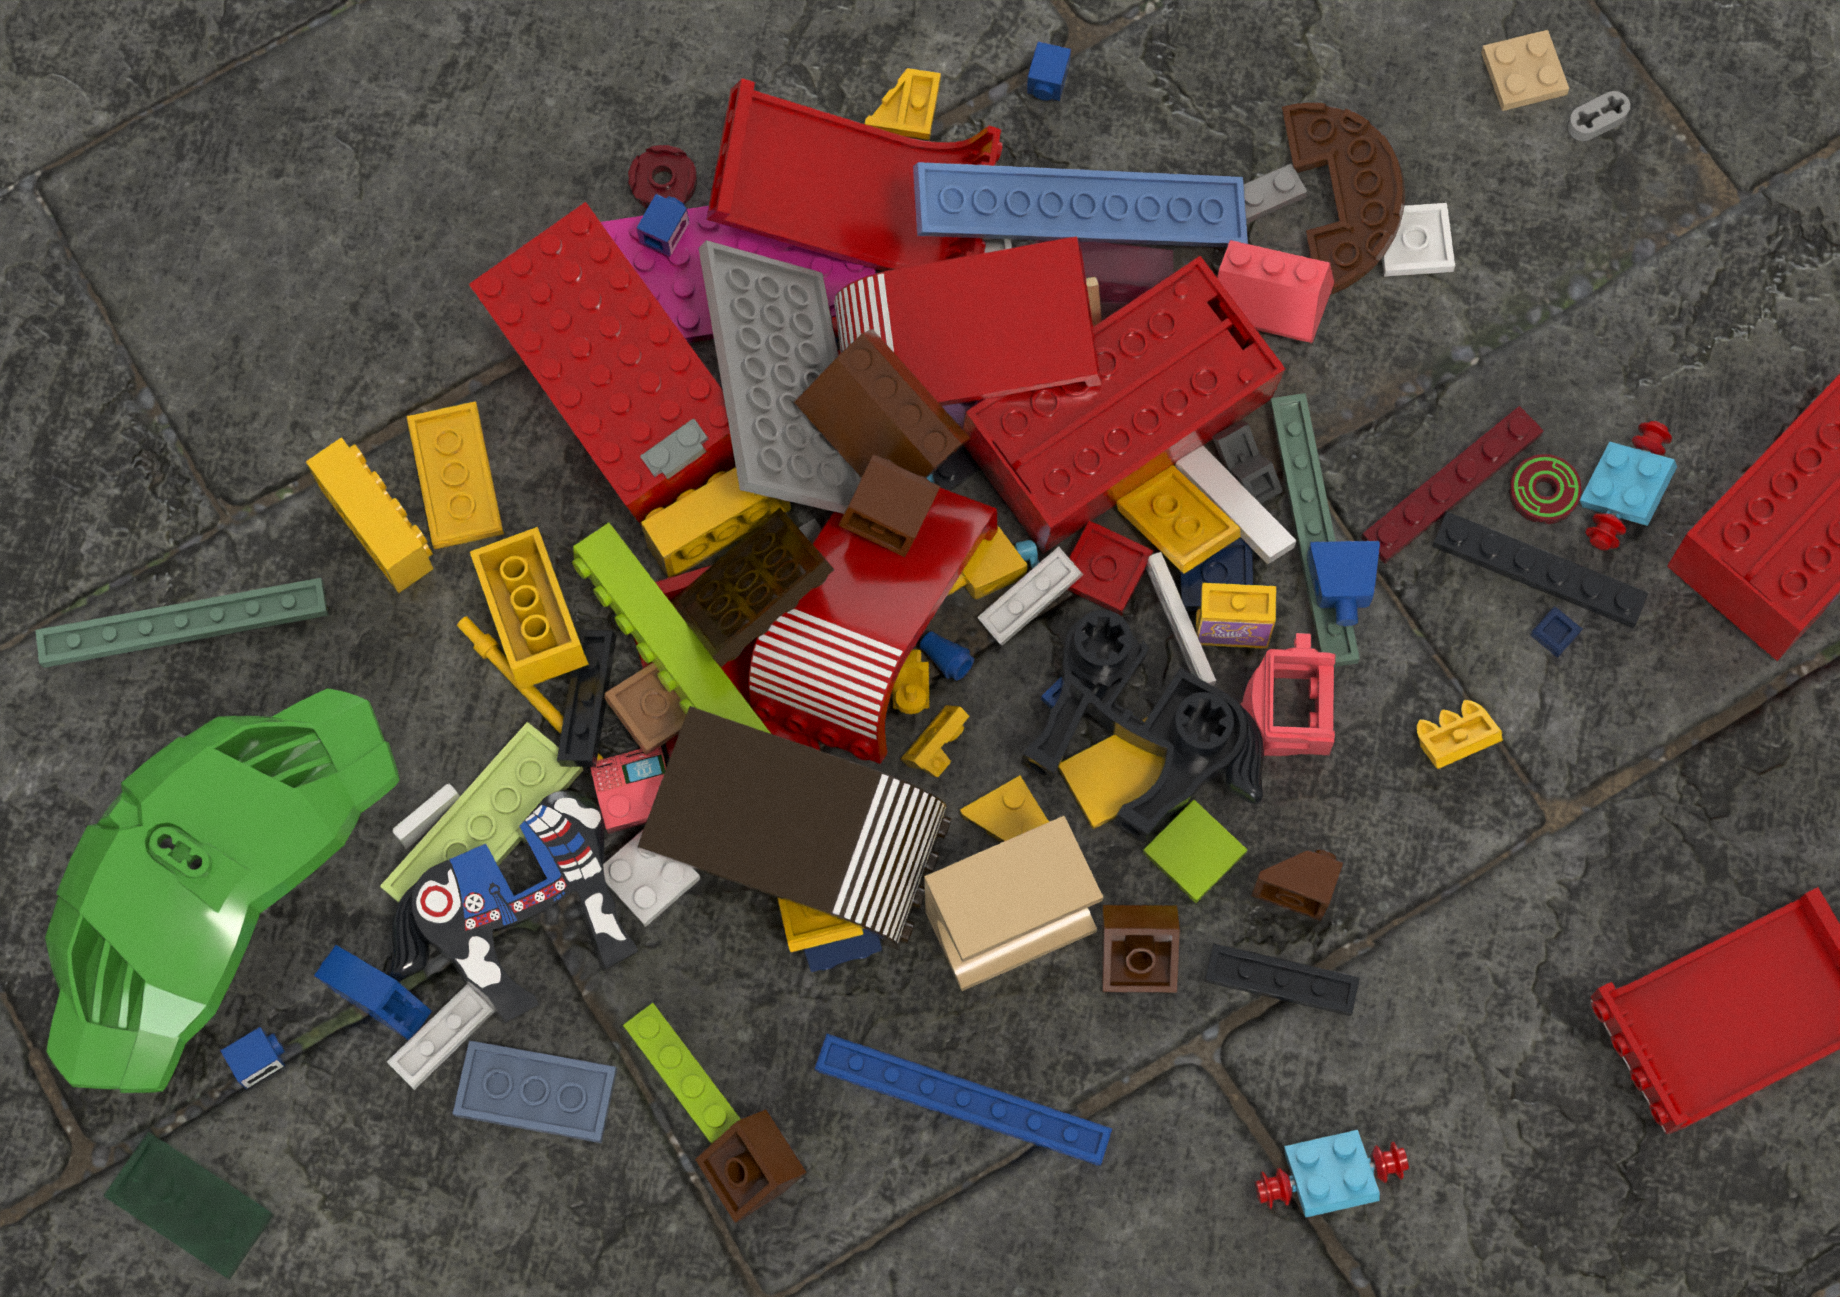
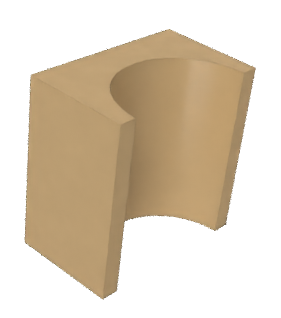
(1012, 903)

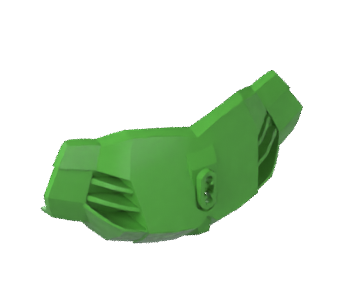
(155, 945)

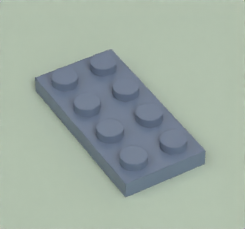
(535, 1091)

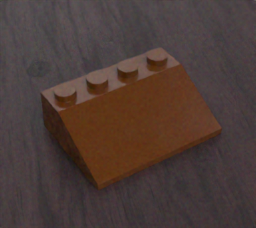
(878, 407)

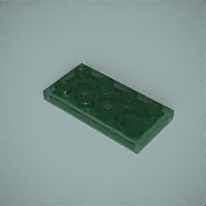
(188, 1205)

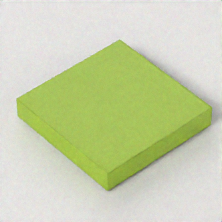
(1195, 851)

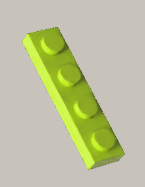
(681, 1072)

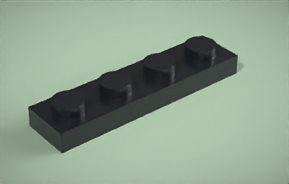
(586, 701)
(1282, 979)

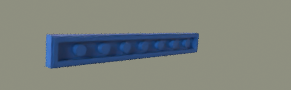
(963, 1099)

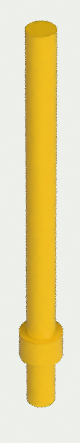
(487, 647)

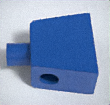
(1344, 576)

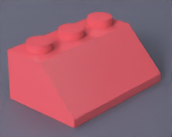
(1277, 289)

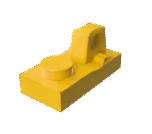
(927, 750)

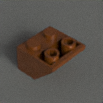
(889, 505)

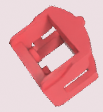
(1294, 663)

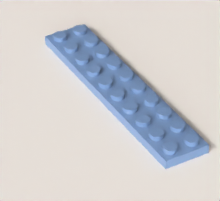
(1078, 203)

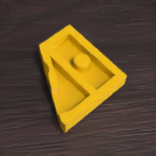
(909, 105)
(1006, 811)

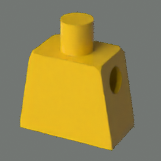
(991, 567)

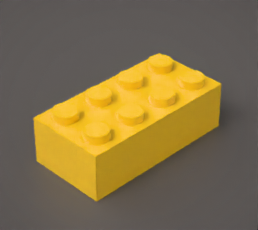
(371, 513)
(705, 522)
(528, 608)

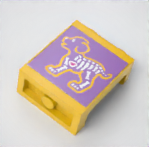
(1236, 615)

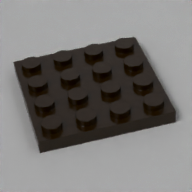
(751, 587)

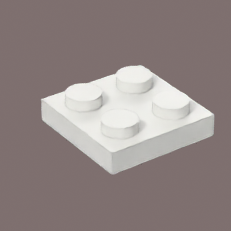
(1421, 242)
(646, 882)

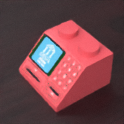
(628, 787)

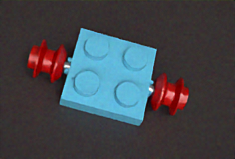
(1628, 484)
(1331, 1174)

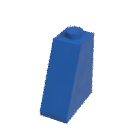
(373, 992)

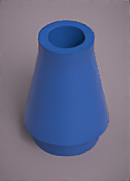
(948, 656)

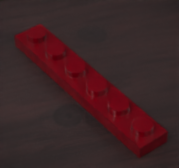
(1453, 483)

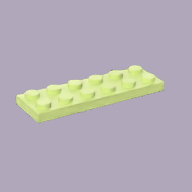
(489, 808)

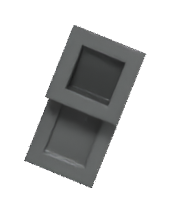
(1245, 462)

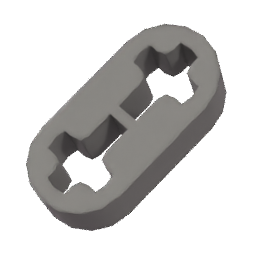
(1601, 122)

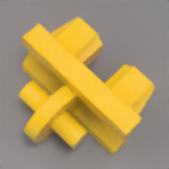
(912, 685)

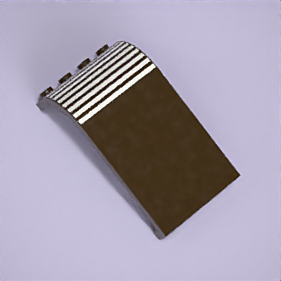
(796, 824)

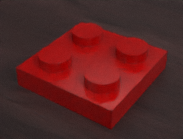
(1109, 567)

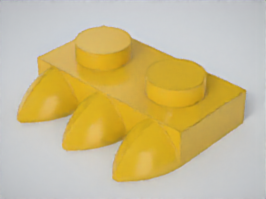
(1458, 735)

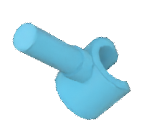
(1028, 551)

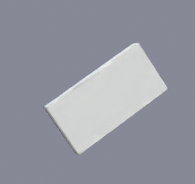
(425, 816)

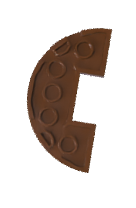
(1364, 183)

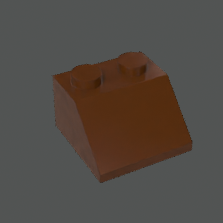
(1300, 883)
(1140, 948)
(750, 1165)

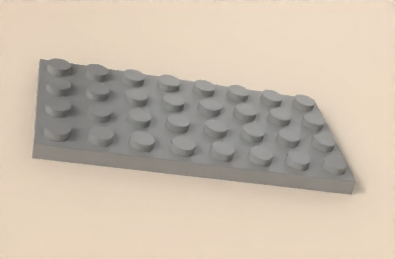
(770, 347)

